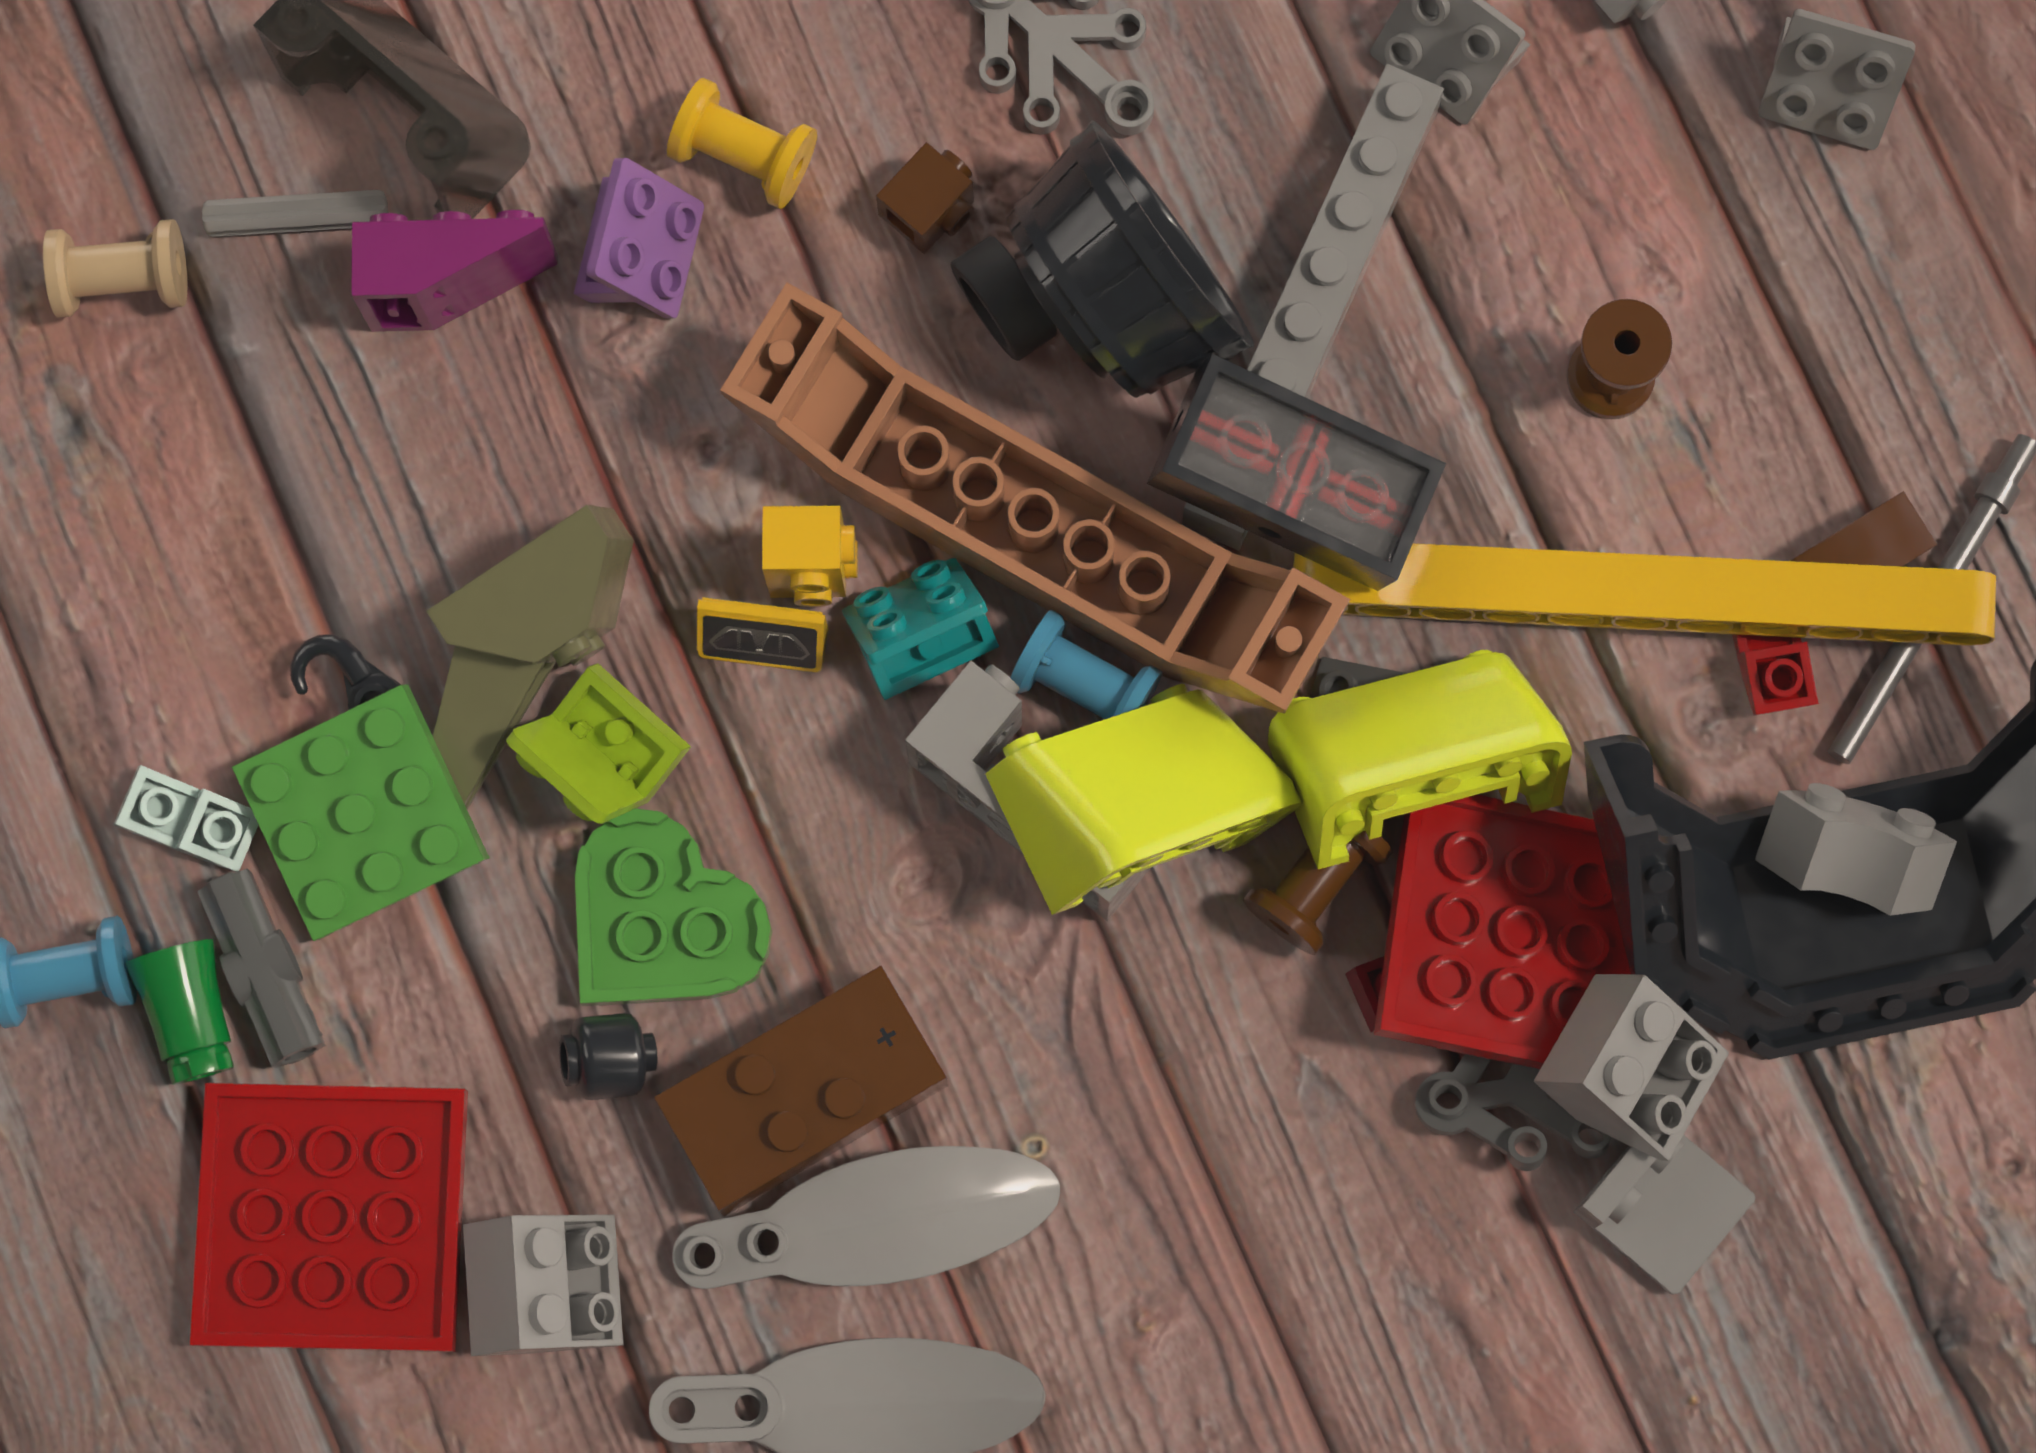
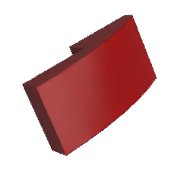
(1775, 672)

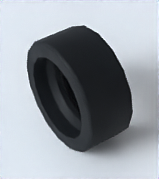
(1003, 298)

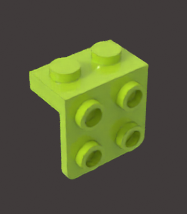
(600, 748)

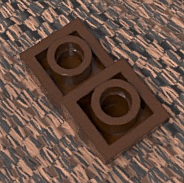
(1883, 537)

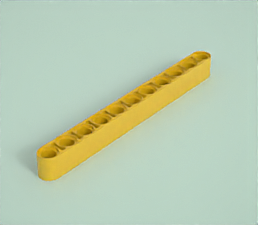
(1679, 594)

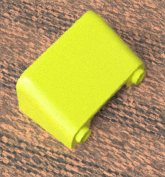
(1417, 747)
(1136, 793)

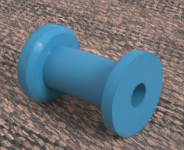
(1080, 674)
(66, 972)

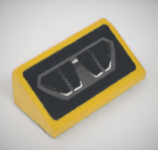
(761, 634)

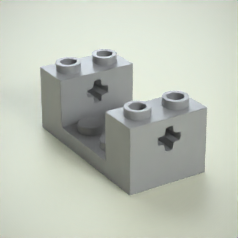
(961, 741)

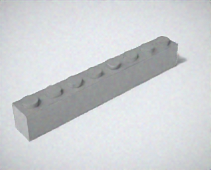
(1338, 249)

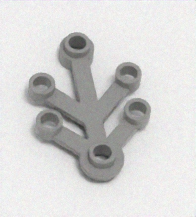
(1054, 38)

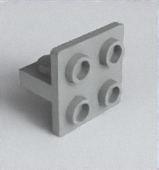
(1453, 45)
(1835, 78)

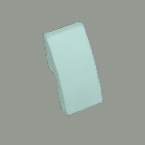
(187, 819)

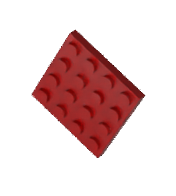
(1495, 929)
(329, 1217)

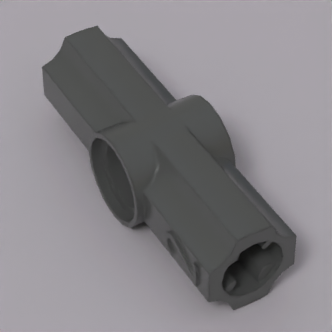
(261, 968)

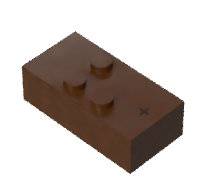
(802, 1091)

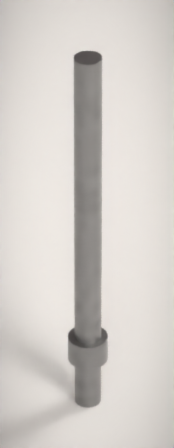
(1994, 498)

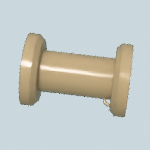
(115, 268)

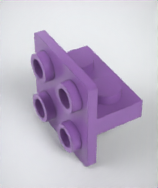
(639, 241)

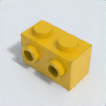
(807, 553)

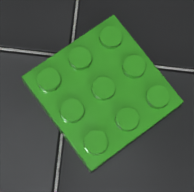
(360, 812)

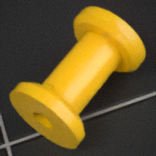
(741, 143)

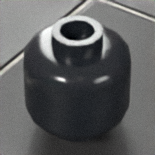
(607, 1056)

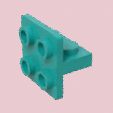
(920, 626)

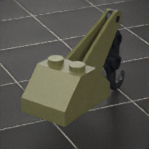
(507, 634)

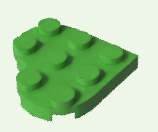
(659, 920)

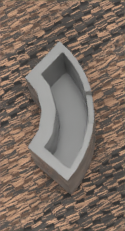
(1856, 849)

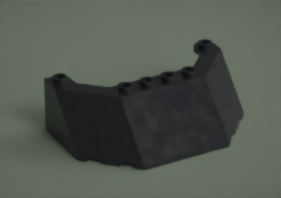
(1813, 964)

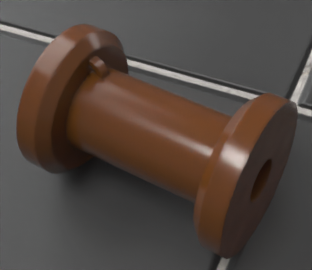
(1619, 358)
(1308, 891)

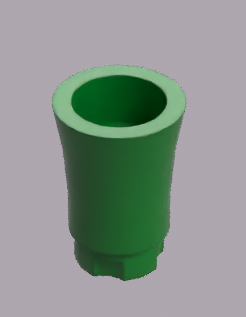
(184, 1009)

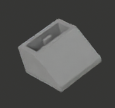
(1632, 1064)
(542, 1284)

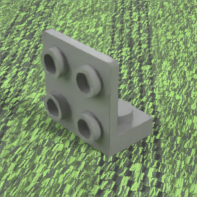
(1666, 1212)

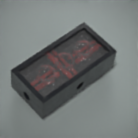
(1296, 473)

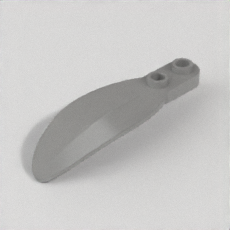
(881, 1220)
(862, 1400)

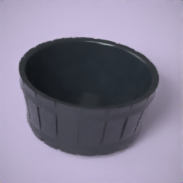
(1120, 270)

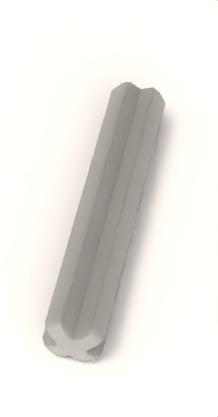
(291, 212)

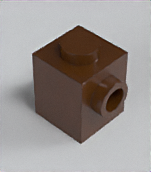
(928, 197)

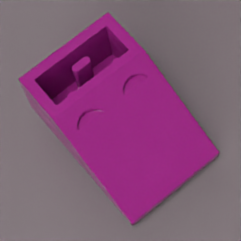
(440, 268)

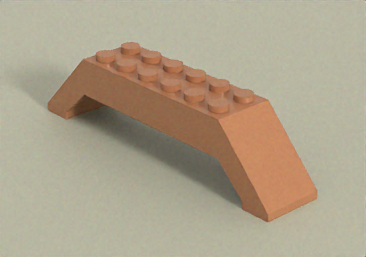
(1028, 512)

